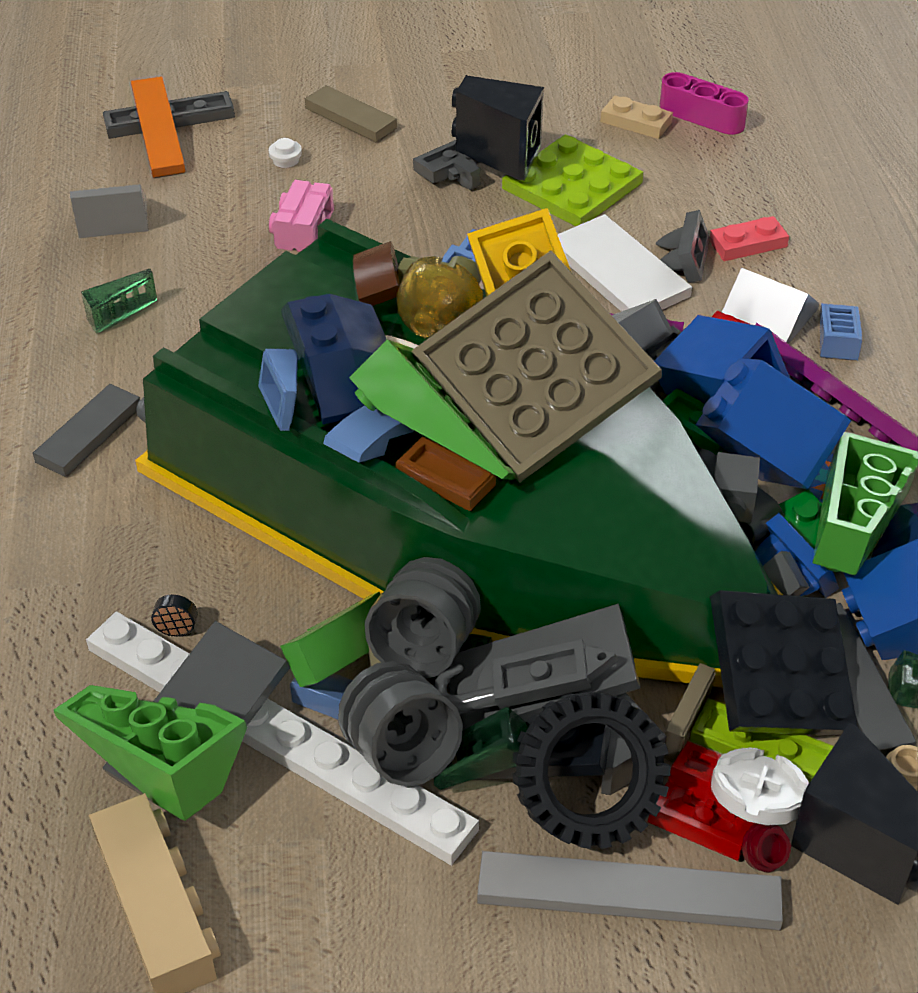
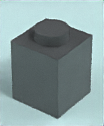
(738, 483)

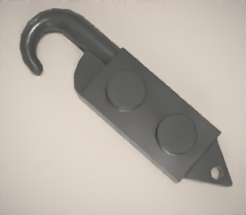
(531, 676)

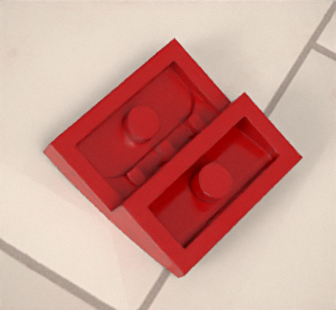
(692, 807)

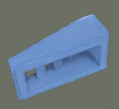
(840, 331)
(279, 384)

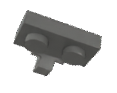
(448, 163)

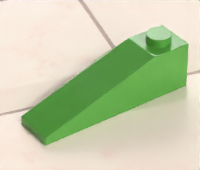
(409, 394)

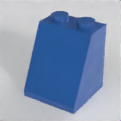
(706, 351)
(772, 419)
(888, 600)

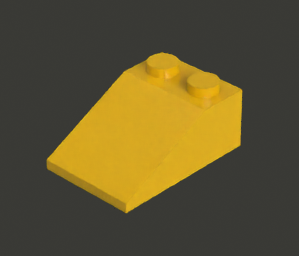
(512, 246)

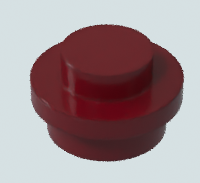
(766, 847)

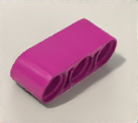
(704, 103)

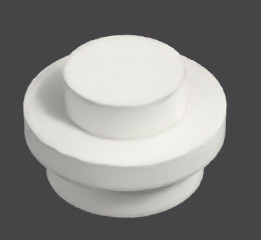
(285, 152)

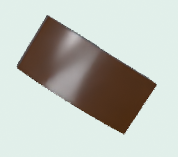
(376, 274)

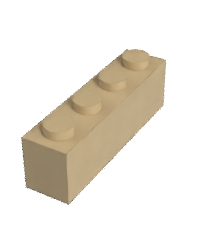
(153, 898)

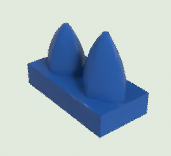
(786, 538)

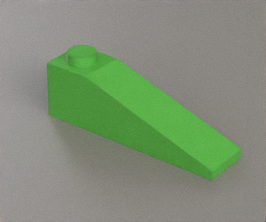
(159, 747)

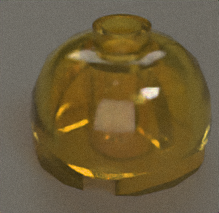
(435, 295)

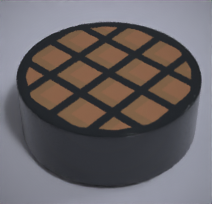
(174, 615)

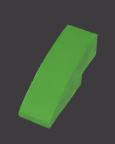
(329, 644)

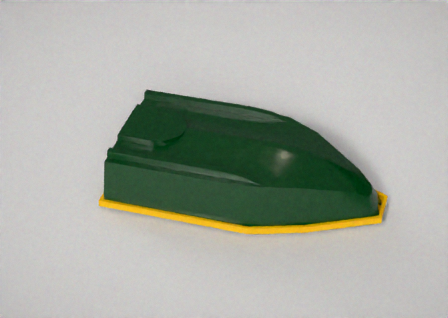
(598, 526)

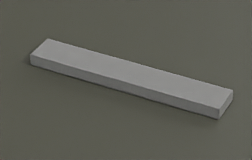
(630, 890)

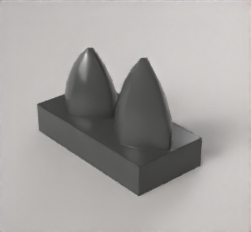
(688, 247)

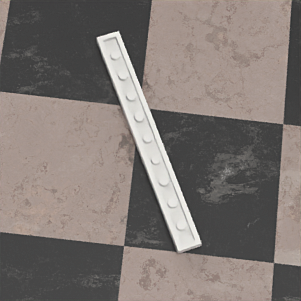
(303, 748)

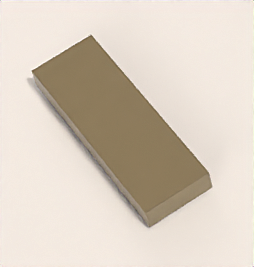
(351, 113)

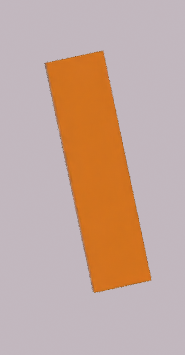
(157, 127)

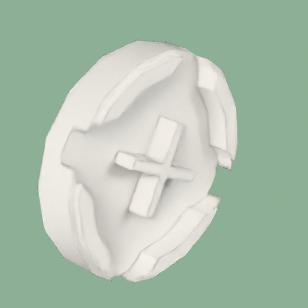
(758, 786)

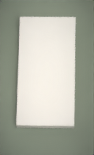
(620, 266)

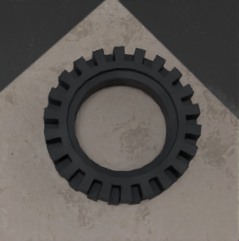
(644, 787)

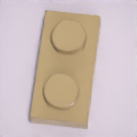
(636, 116)

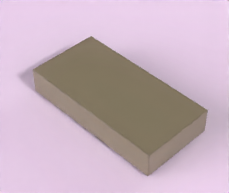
(688, 710)

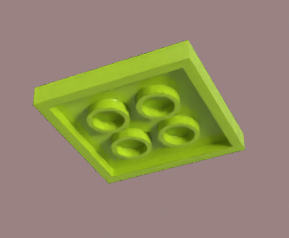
(574, 181)

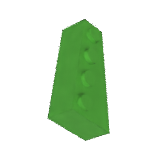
(860, 499)

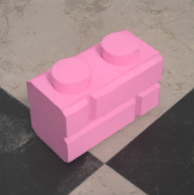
(300, 214)

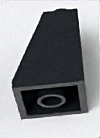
(498, 123)
(861, 818)

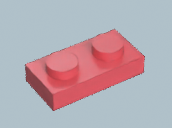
(748, 238)

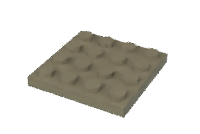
(537, 365)

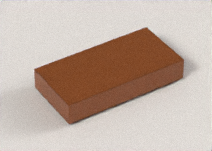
(447, 473)

